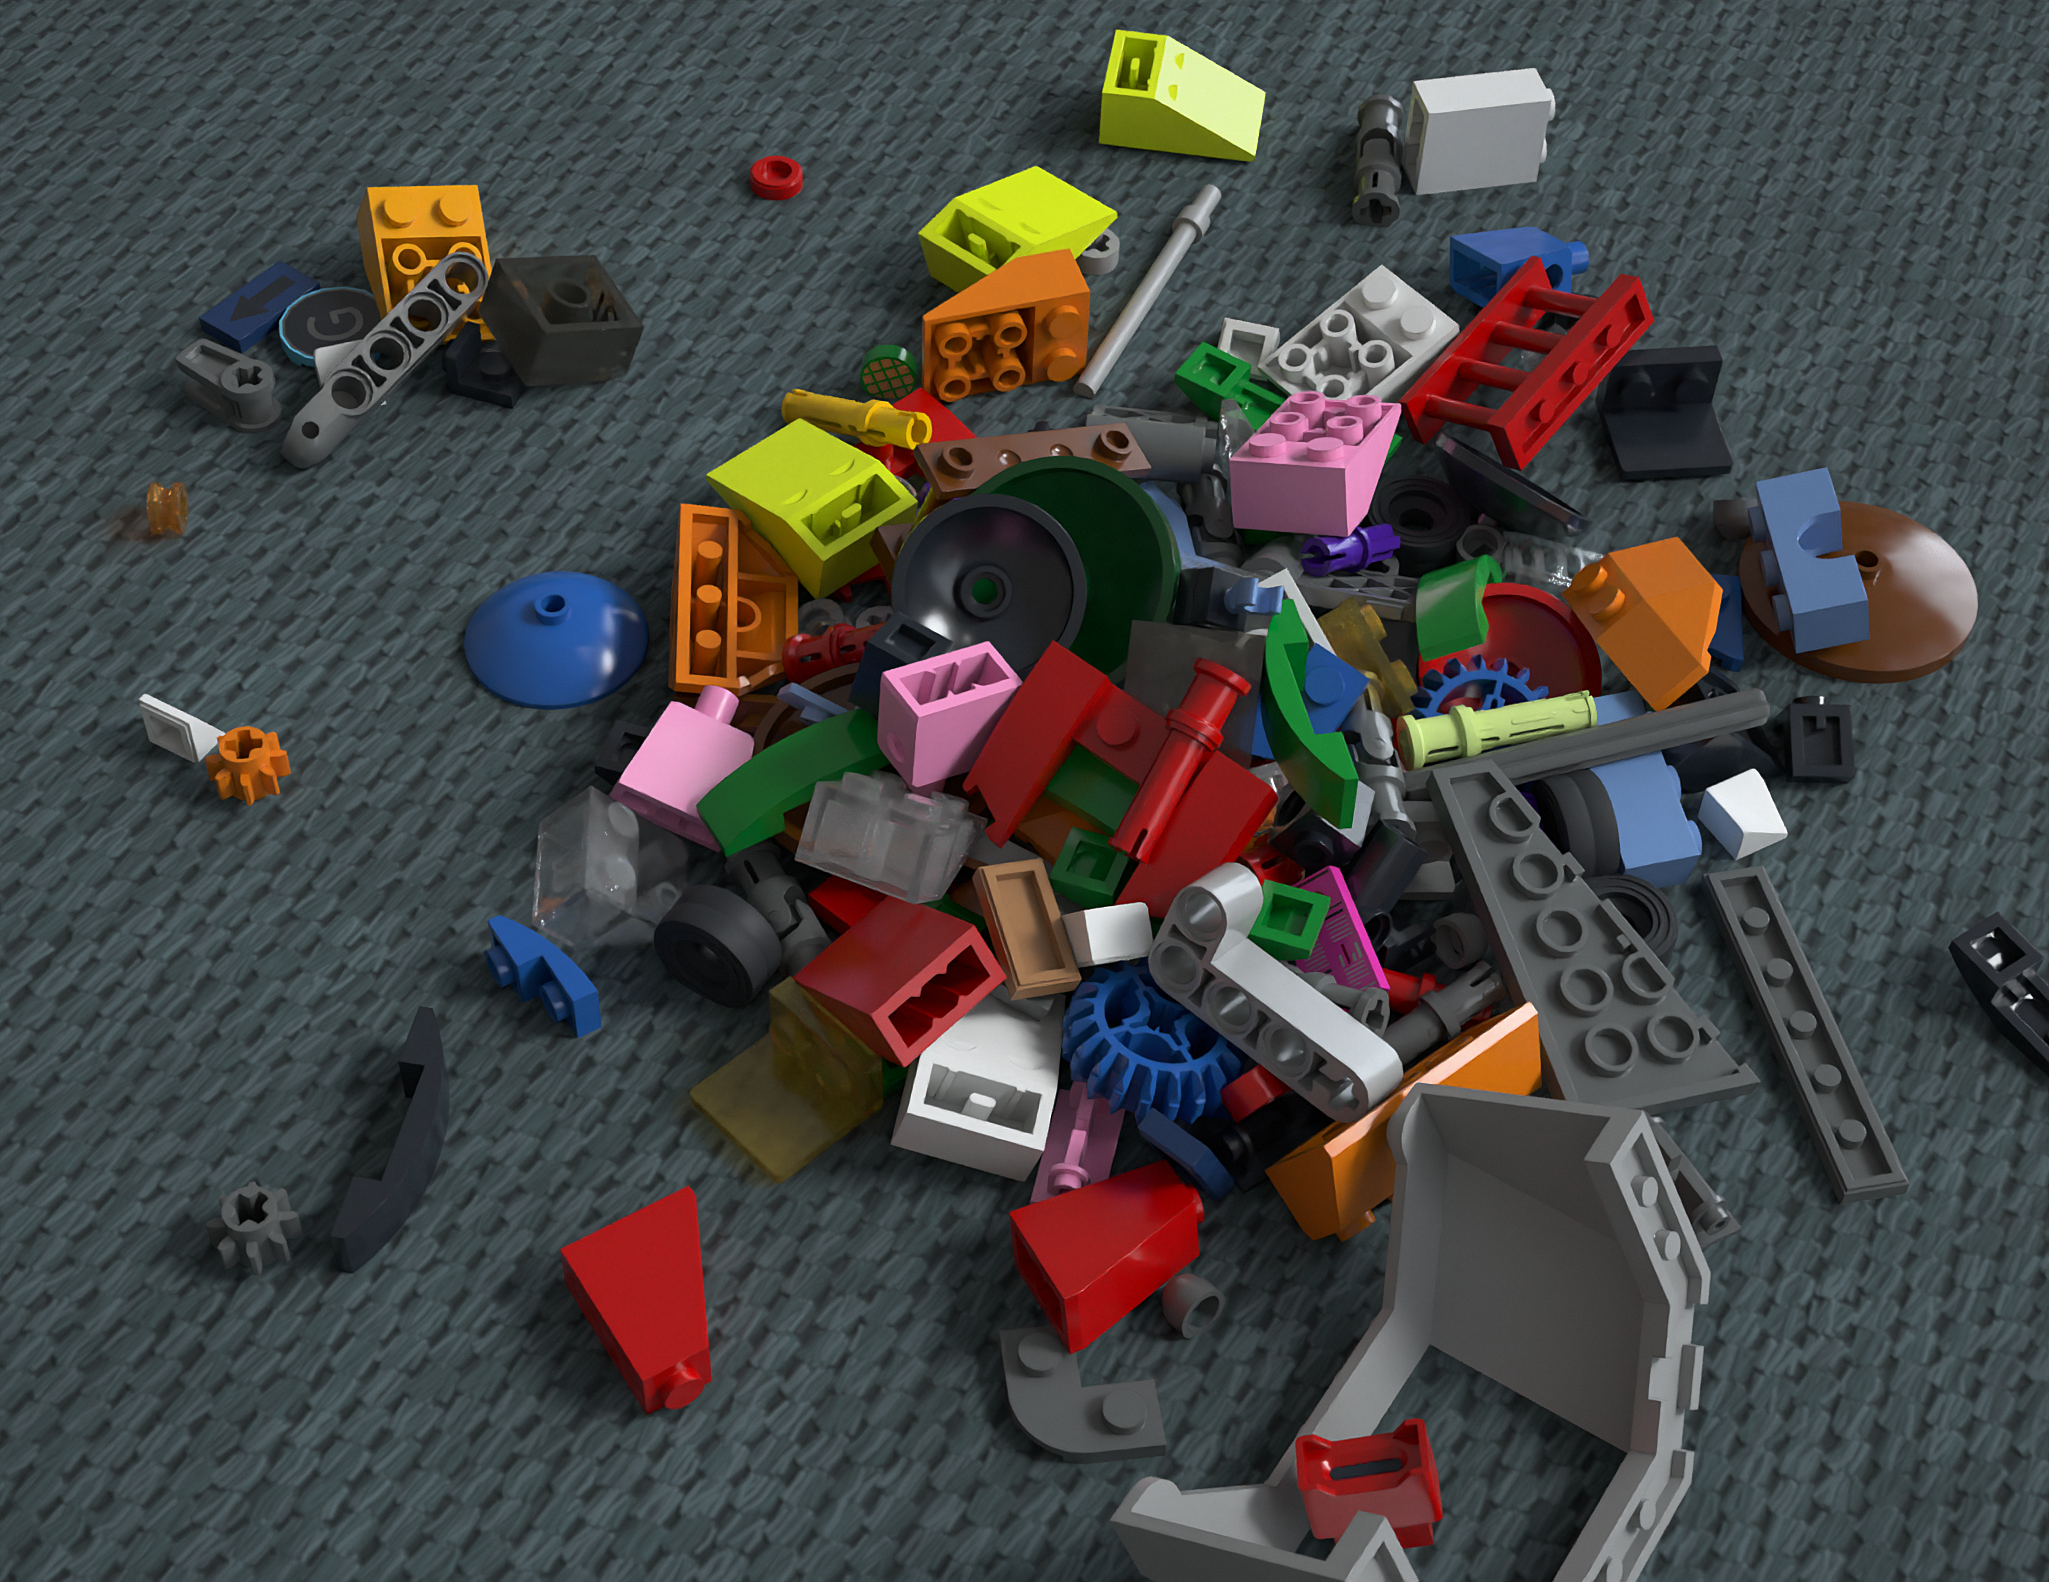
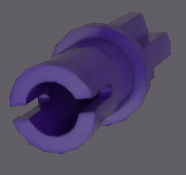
(1351, 552)

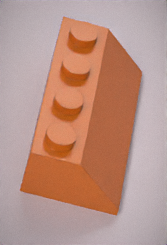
(1350, 1167)

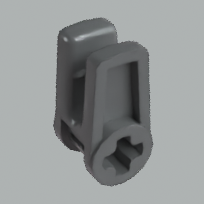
(230, 386)

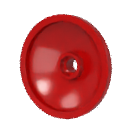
(1533, 634)

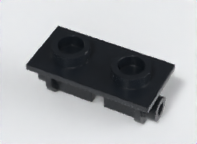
(1265, 1138)

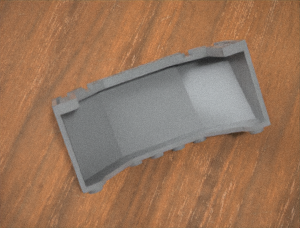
(1539, 1256)

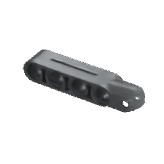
(325, 424)

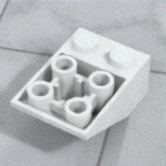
(1365, 343)
(985, 1090)

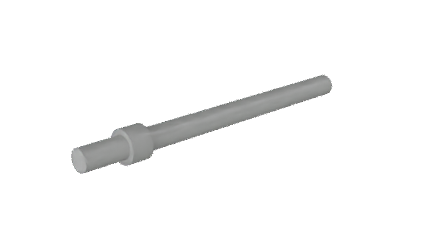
(1186, 228)

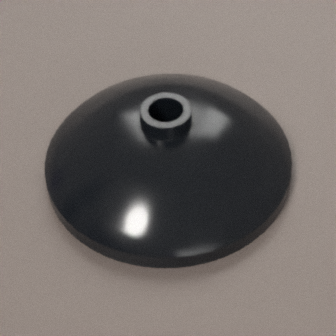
(1505, 496)
(1013, 546)

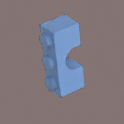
(1817, 597)

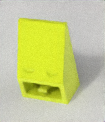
(1176, 101)
(1008, 221)
(814, 502)

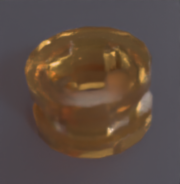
(167, 508)

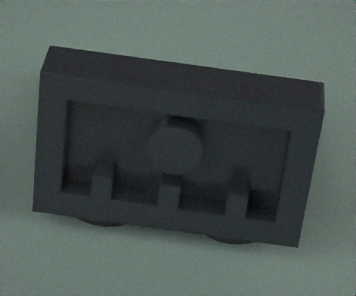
(1663, 414)

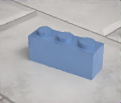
(1646, 797)

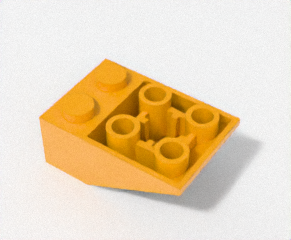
(410, 232)

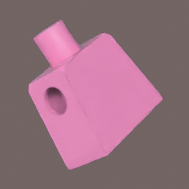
(942, 713)
(683, 761)

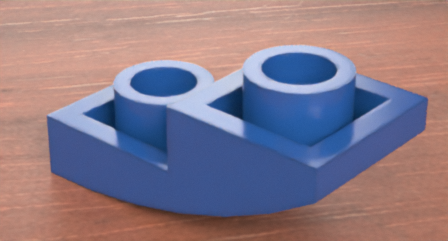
(542, 969)

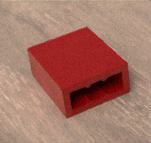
(902, 977)

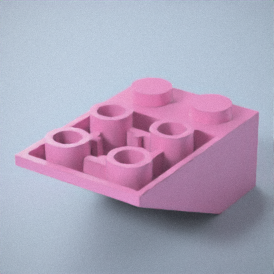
(1312, 465)

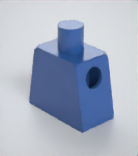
(1489, 259)

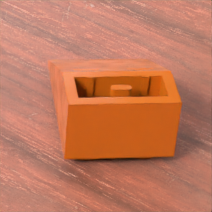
(1009, 329)

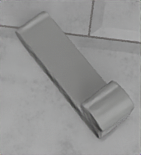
(1261, 1004)

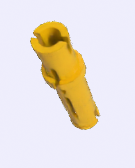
(871, 422)

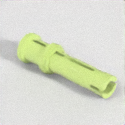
(1469, 732)

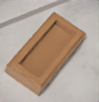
(1026, 929)

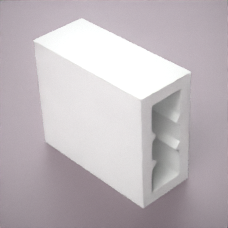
(1476, 131)

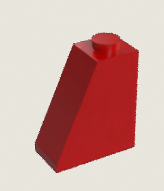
(1105, 1248)
(647, 1299)

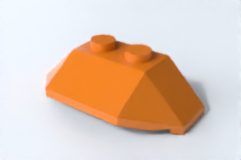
(728, 604)
(1651, 615)

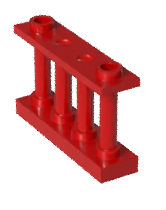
(1554, 388)

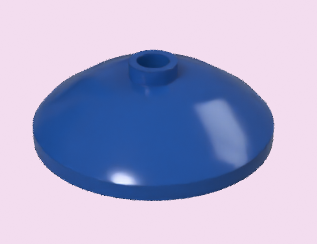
(556, 640)

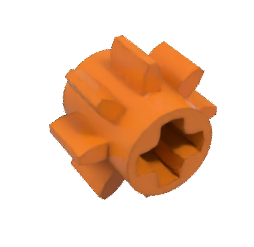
(247, 764)

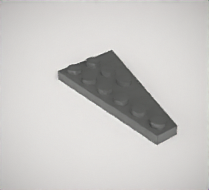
(1601, 995)

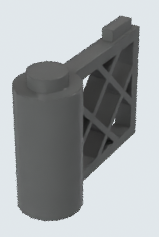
(1173, 443)
(1387, 594)

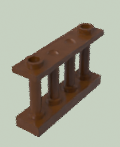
(963, 465)

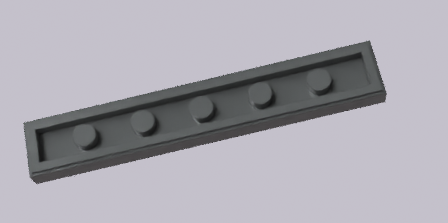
(1804, 1036)

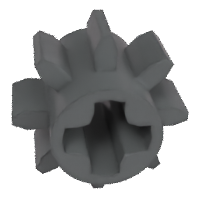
(254, 1227)

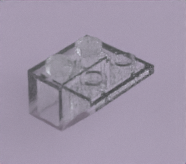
(888, 835)
(605, 874)

